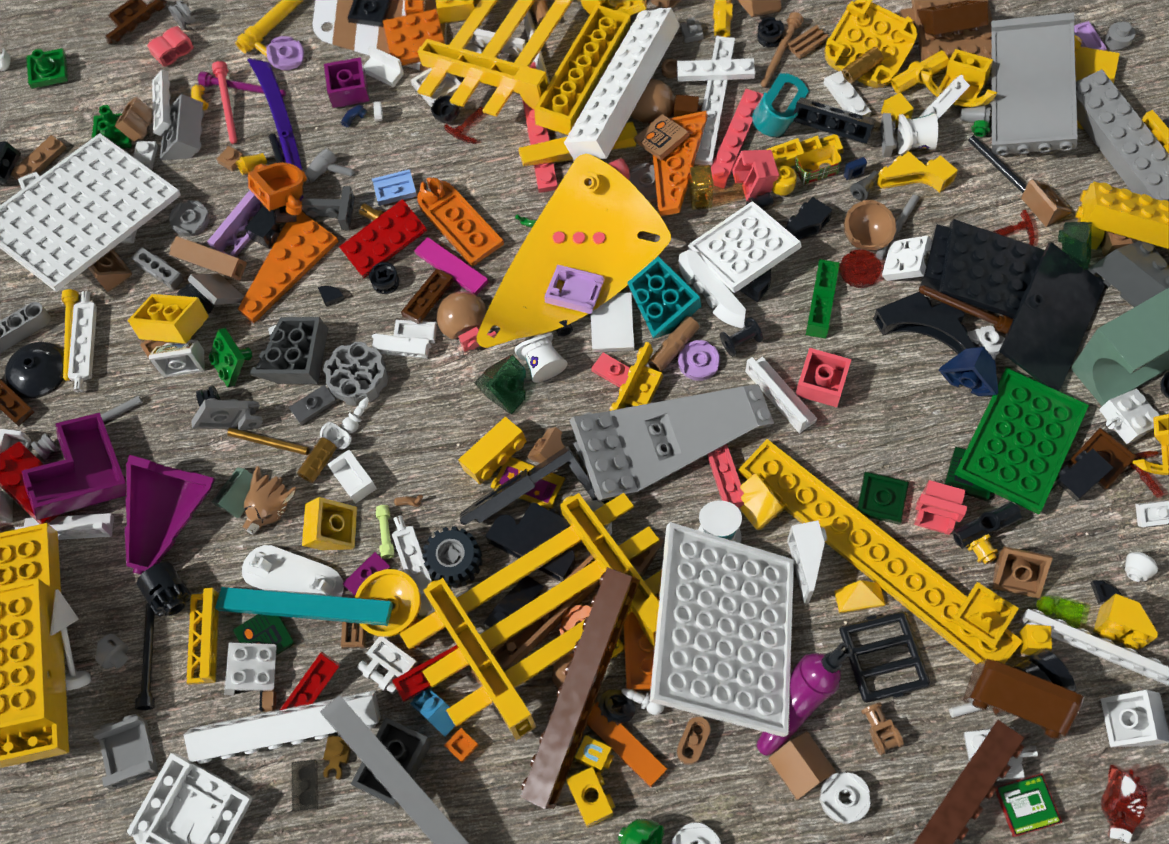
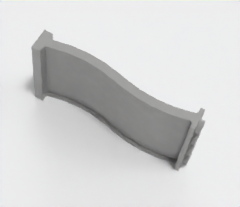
(1034, 84)

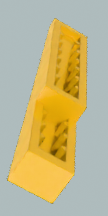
(556, 150)

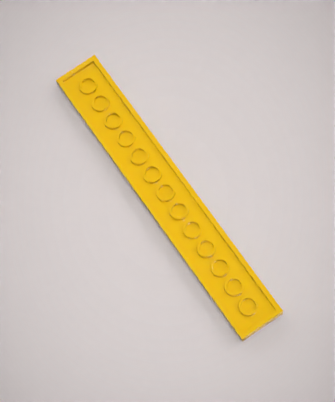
(874, 552)

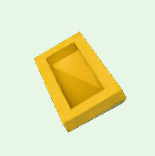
(859, 596)

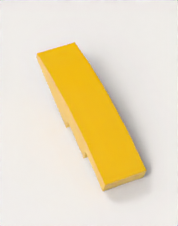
(786, 153)

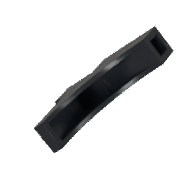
(918, 316)

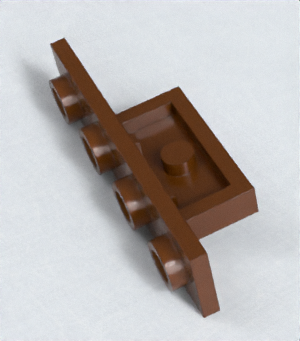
(130, 15)

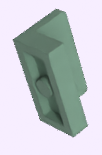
(233, 493)

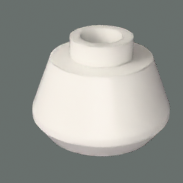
(1140, 566)

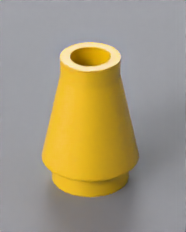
(247, 163)

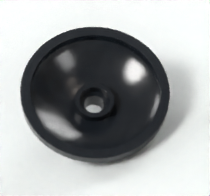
(41, 375)

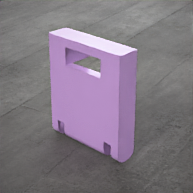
(579, 289)

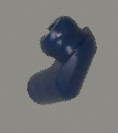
(352, 113)

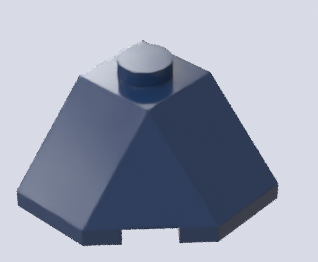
(974, 370)

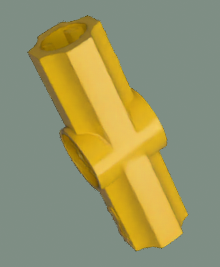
(722, 17)
(913, 75)

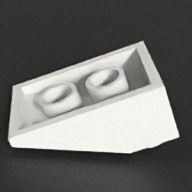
(806, 548)

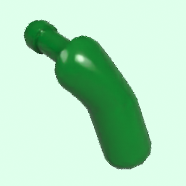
(525, 221)

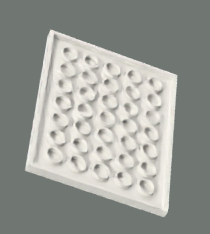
(724, 631)

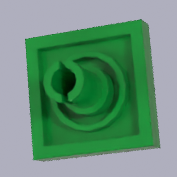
(46, 67)
(228, 357)

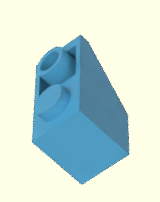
(434, 711)

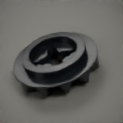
(617, 698)

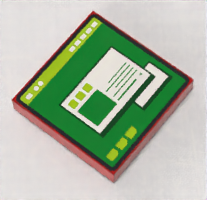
(1027, 805)

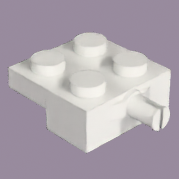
(1129, 415)
(975, 738)

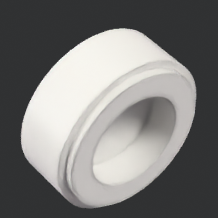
(378, 113)

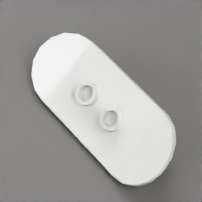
(283, 571)

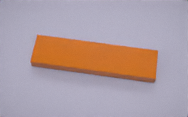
(626, 747)

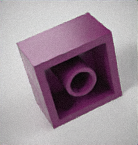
(346, 82)

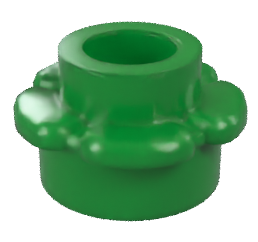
(981, 128)

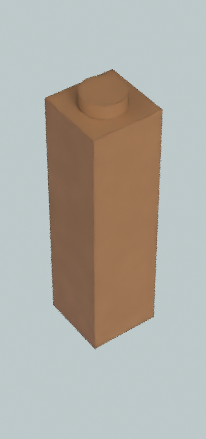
(207, 258)

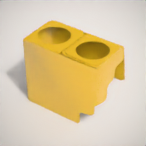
(760, 501)

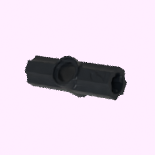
(998, 519)

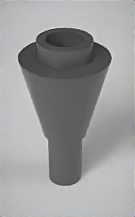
(862, 188)

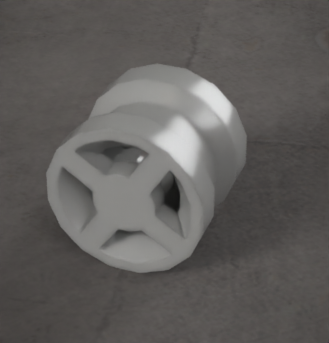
(45, 446)

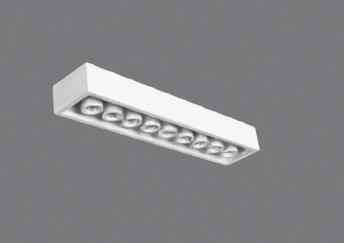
(622, 84)

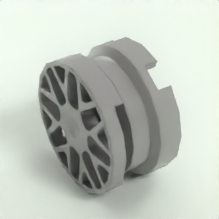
(182, 14)

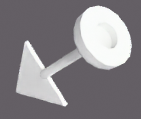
(61, 618)

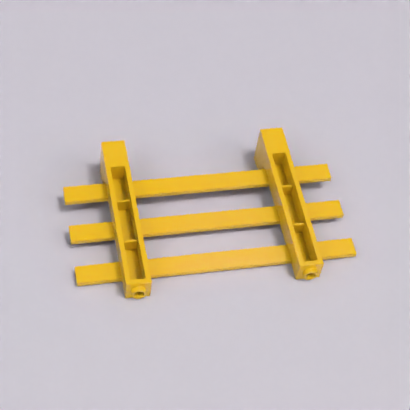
(486, 66)
(476, 648)

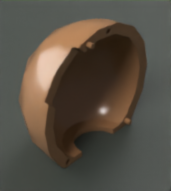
(655, 100)
(869, 225)
(460, 313)

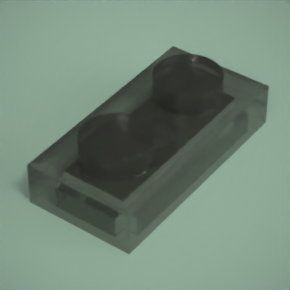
(304, 785)

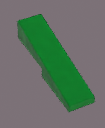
(822, 299)

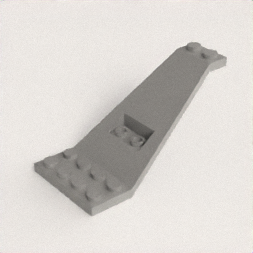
(650, 441)

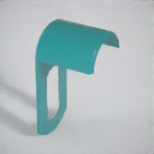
(769, 120)

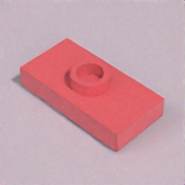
(611, 370)

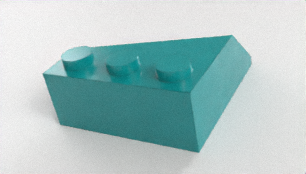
(662, 297)

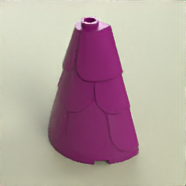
(158, 509)

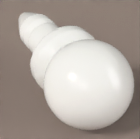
(350, 424)
(652, 708)

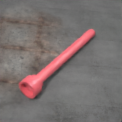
(220, 71)

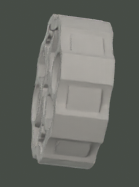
(355, 373)

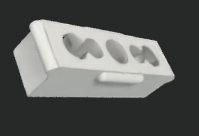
(947, 97)
(401, 346)

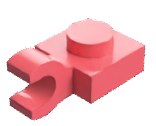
(468, 339)

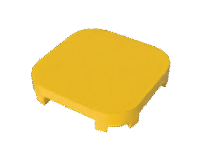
(870, 26)

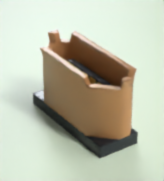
(267, 701)

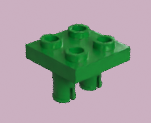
(105, 126)

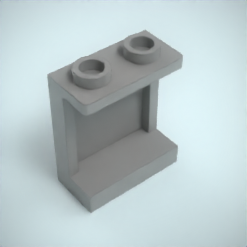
(126, 752)

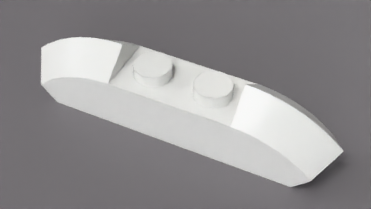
(716, 293)

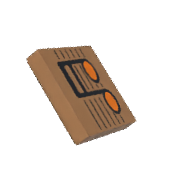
(661, 137)

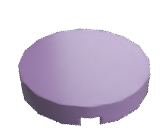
(285, 53)
(699, 360)

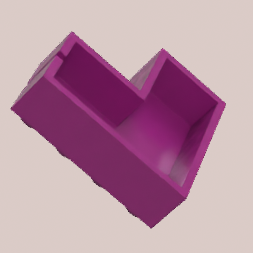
(84, 477)

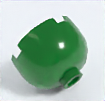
(642, 832)

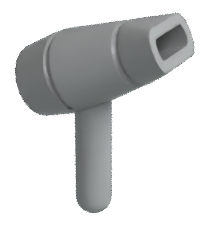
(323, 162)

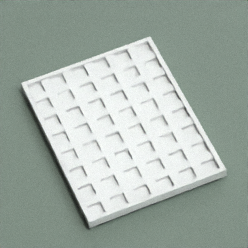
(80, 211)

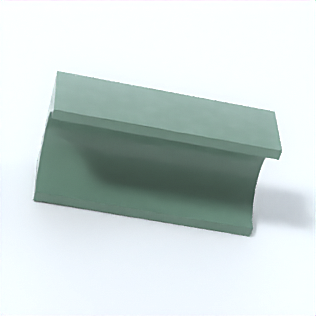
(1127, 350)

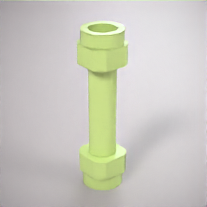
(383, 515)

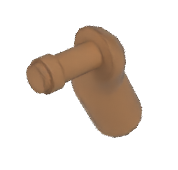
(406, 500)

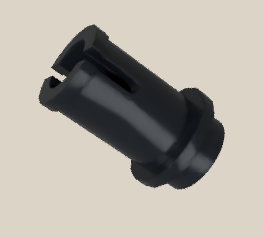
(762, 201)

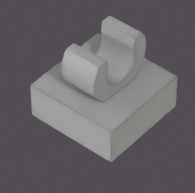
(691, 30)

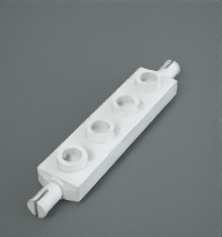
(82, 341)
(412, 561)

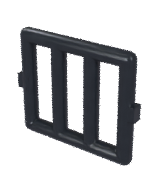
(907, 638)

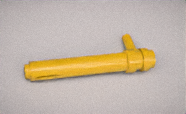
(254, 34)

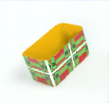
(817, 156)

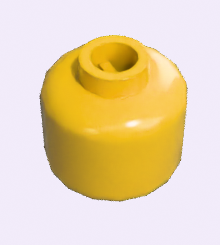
(786, 181)

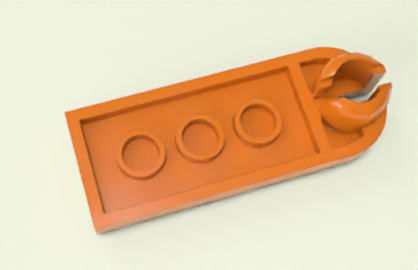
(458, 221)

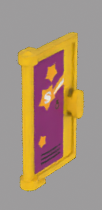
(545, 489)

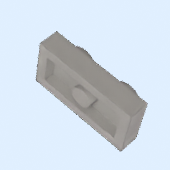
(887, 128)

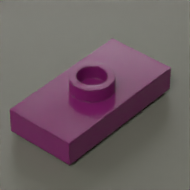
(369, 567)

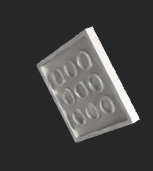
(744, 246)

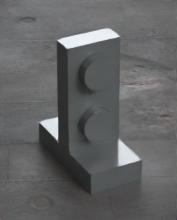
(332, 208)

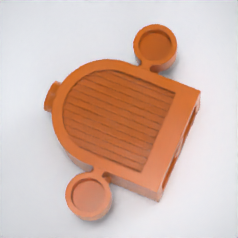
(278, 186)

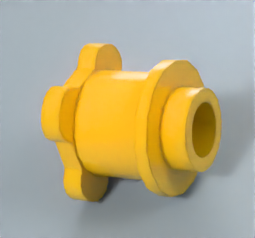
(584, 182)
(983, 549)

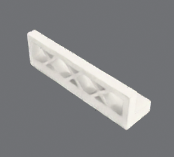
(780, 394)
(79, 526)

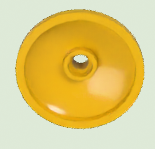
(400, 590)

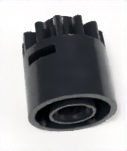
(163, 589)

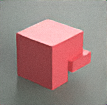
(756, 172)
(940, 507)

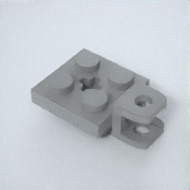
(227, 414)

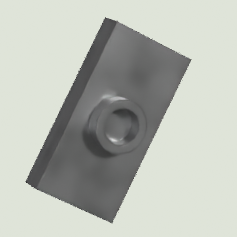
(312, 404)

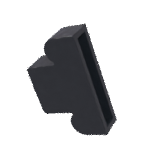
(533, 530)

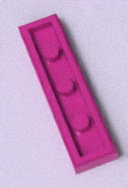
(450, 264)

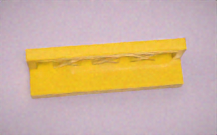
(208, 638)

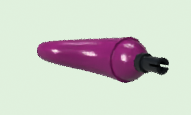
(810, 685)

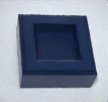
(855, 168)

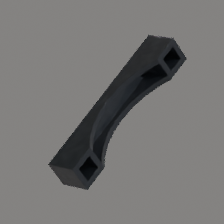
(809, 221)

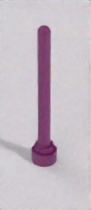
(206, 80)

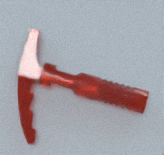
(467, 122)
(1025, 224)
(1144, 476)

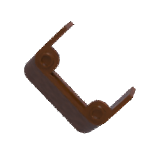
(1023, 696)

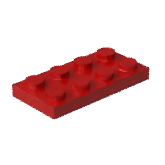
(383, 238)
(12, 464)

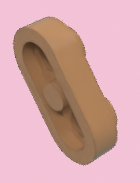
(693, 741)

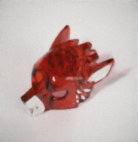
(1124, 796)

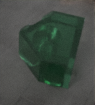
(1077, 242)
(504, 383)

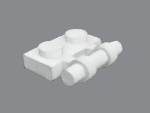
(391, 658)

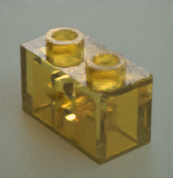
(701, 187)

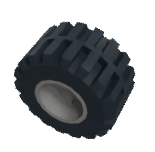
(452, 556)

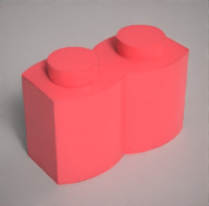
(170, 46)

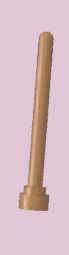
(793, 22)

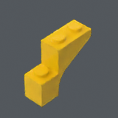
(910, 170)

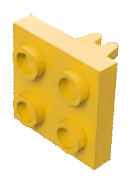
(985, 614)

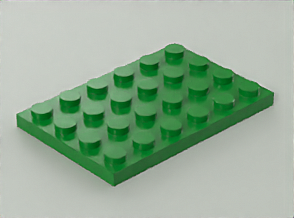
(1022, 441)

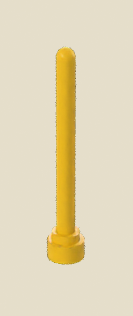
(69, 299)

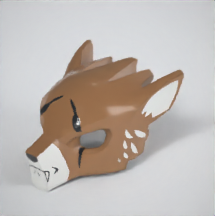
(264, 500)

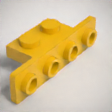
(641, 382)

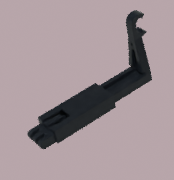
(522, 484)

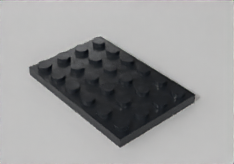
(987, 268)

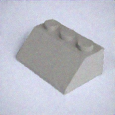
(183, 136)

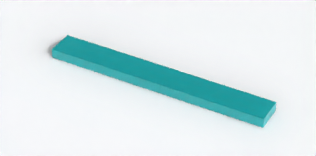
(304, 606)

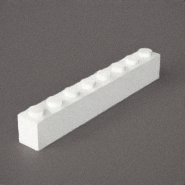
(272, 729)

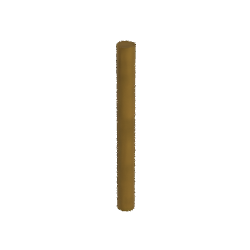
(268, 441)

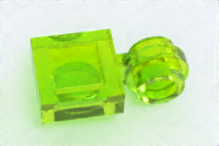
(1065, 610)

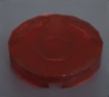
(860, 268)

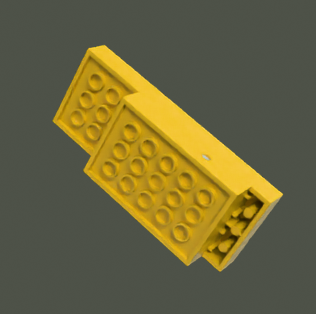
(30, 659)

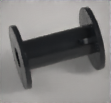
(750, 331)

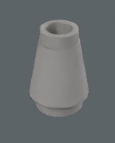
(975, 113)

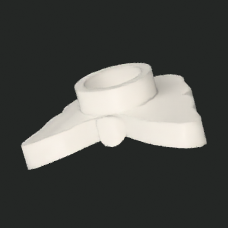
(987, 338)

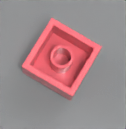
(823, 377)

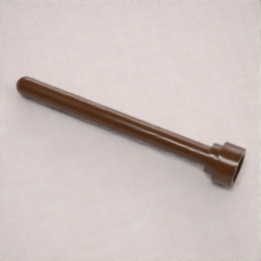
(1001, 323)

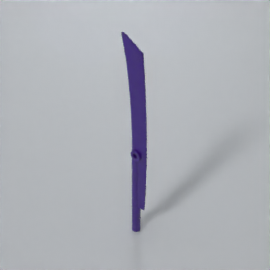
(275, 100)

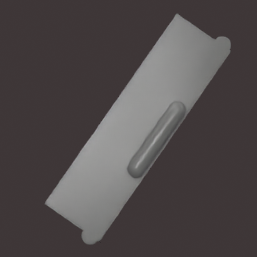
(157, 268)

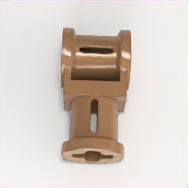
(882, 729)

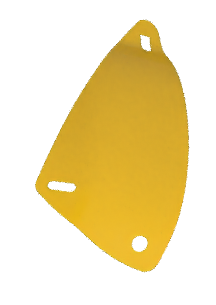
(570, 212)

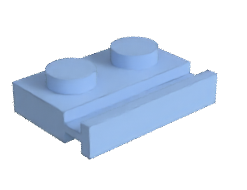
(394, 187)

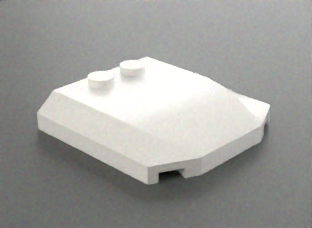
(189, 807)

